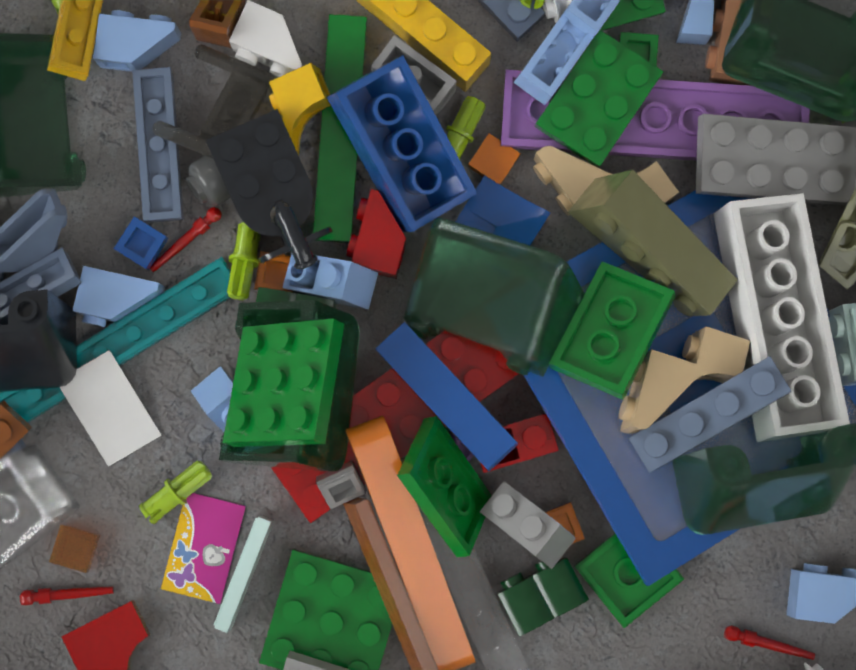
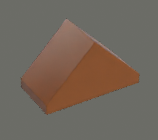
(216, 20)

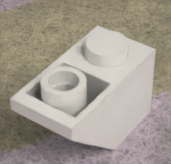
(264, 38)

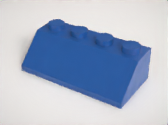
(402, 145)

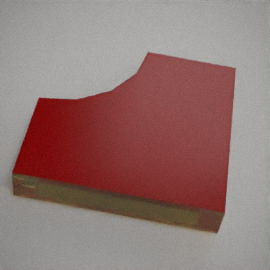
(108, 640)

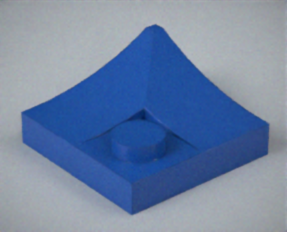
(503, 213)

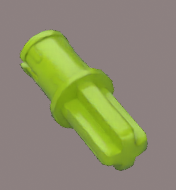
(464, 124)
(243, 262)
(175, 491)

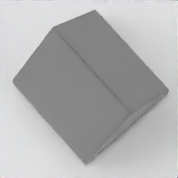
(340, 485)

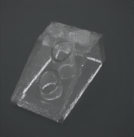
(30, 501)

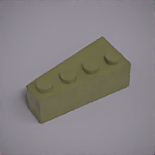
(653, 241)

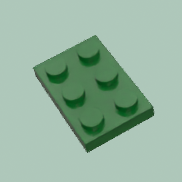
(598, 99)
(612, 330)
(445, 486)

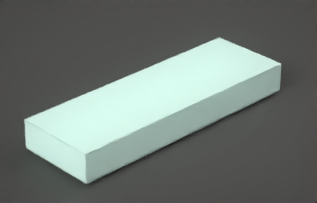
(243, 573)

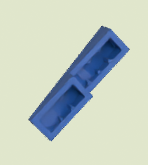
(446, 396)

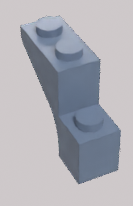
(31, 232)

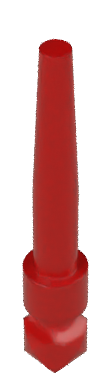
(199, 227)
(47, 595)
(751, 639)

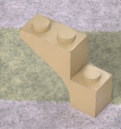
(573, 176)
(664, 378)

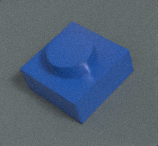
(141, 243)

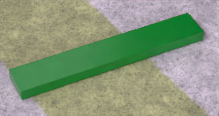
(336, 153)

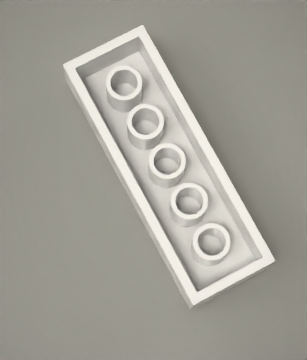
(782, 311)

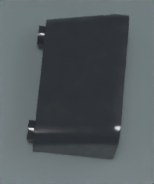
(37, 343)

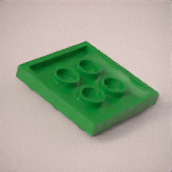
(284, 384)
(327, 615)

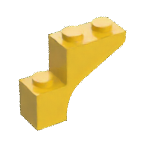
(299, 98)

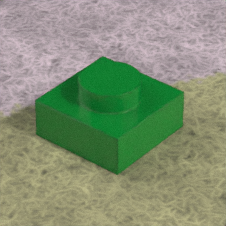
(642, 44)

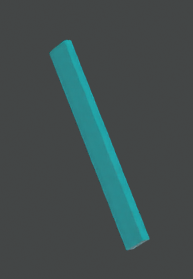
(137, 331)

